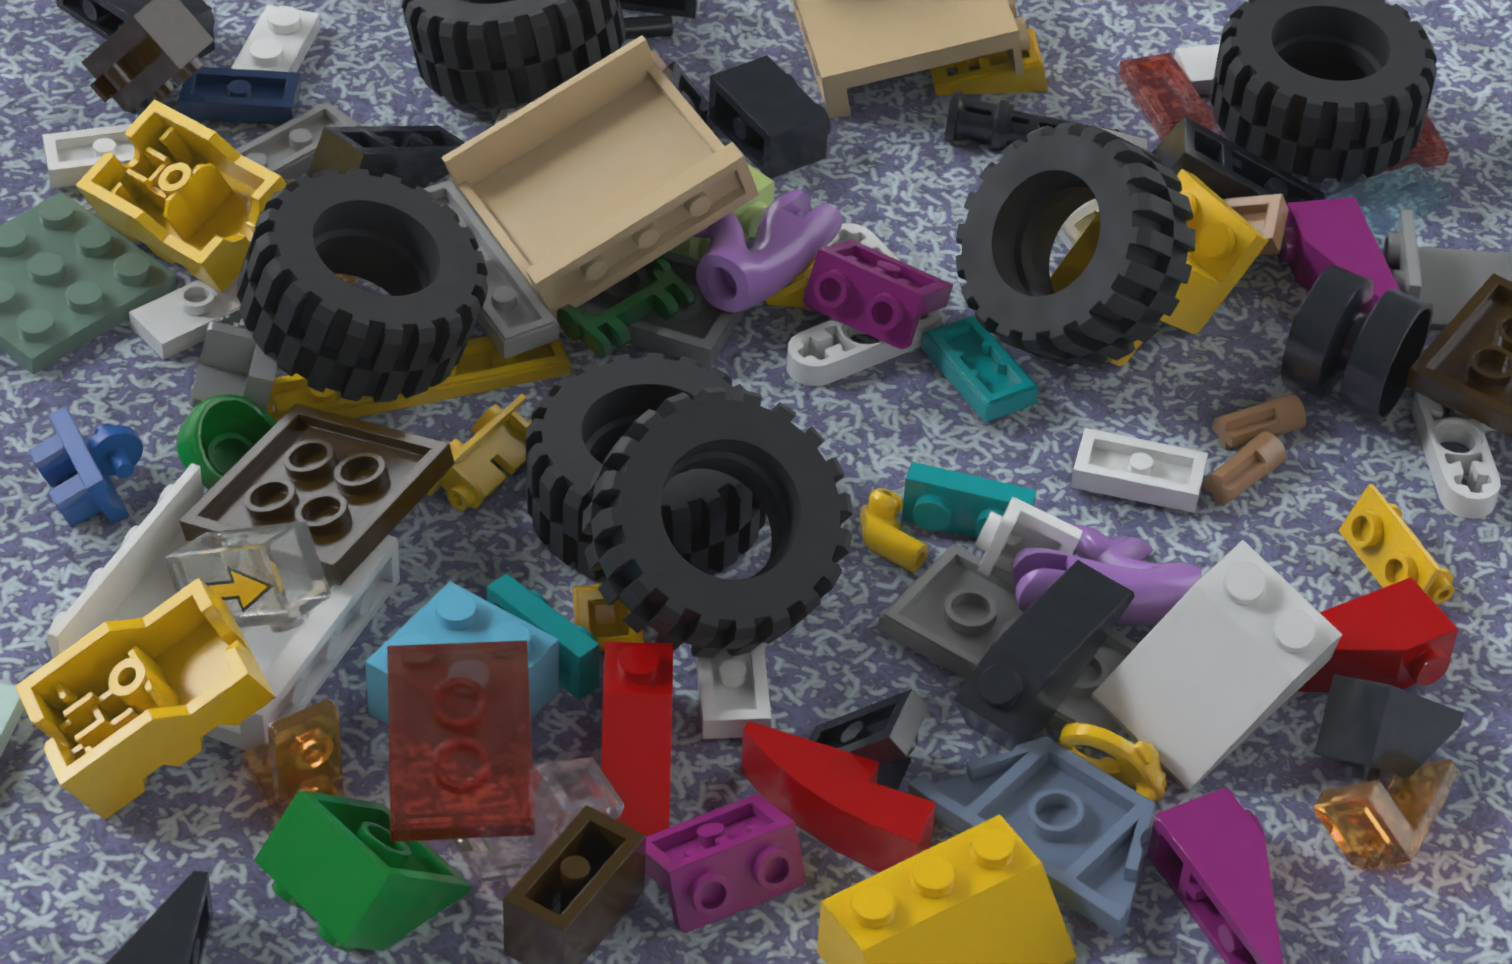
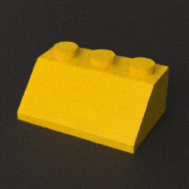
(952, 904)

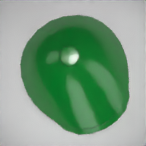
(220, 434)

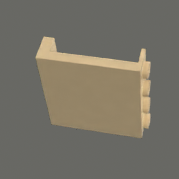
(885, 39)
(599, 177)

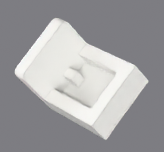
(1022, 528)

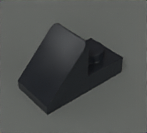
(879, 732)

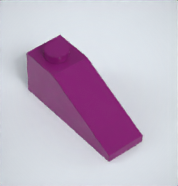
(1335, 234)
(1221, 874)

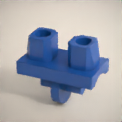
(107, 454)

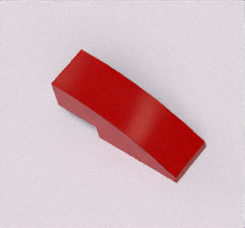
(836, 797)

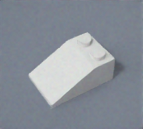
(1218, 665)

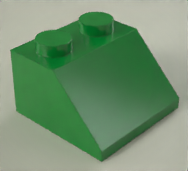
(350, 877)

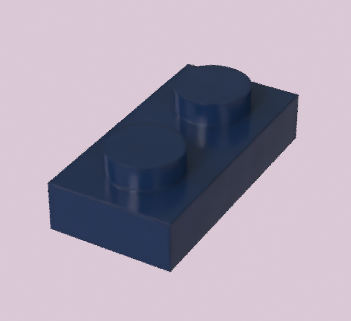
(240, 95)

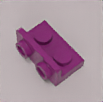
(873, 292)
(725, 861)

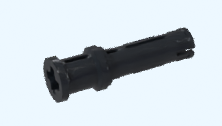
(993, 122)

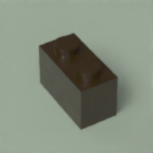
(575, 891)

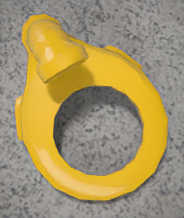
(1135, 763)

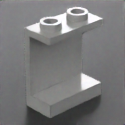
(1439, 274)

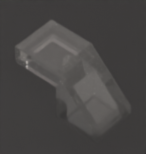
(559, 795)

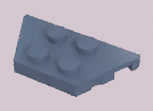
(1069, 814)

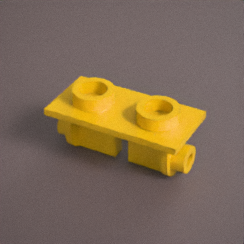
(497, 437)
(1391, 548)

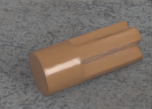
(1277, 414)
(1245, 467)

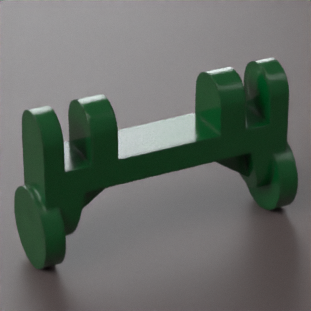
(659, 295)

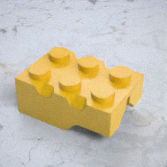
(183, 194)
(143, 696)

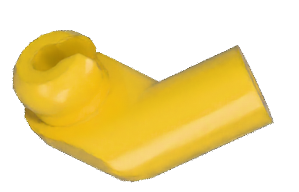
(883, 531)

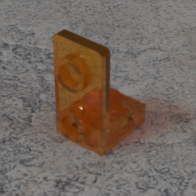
(299, 756)
(1383, 825)

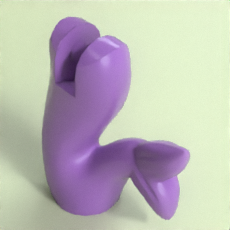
(783, 246)
(1155, 585)

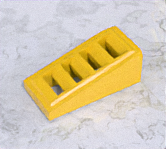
(994, 75)

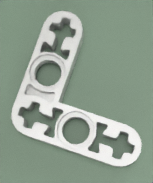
(846, 357)
(1448, 466)

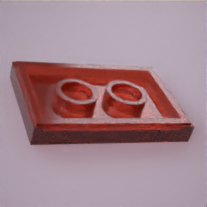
(460, 741)

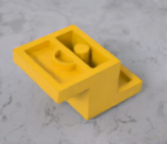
(1221, 256)

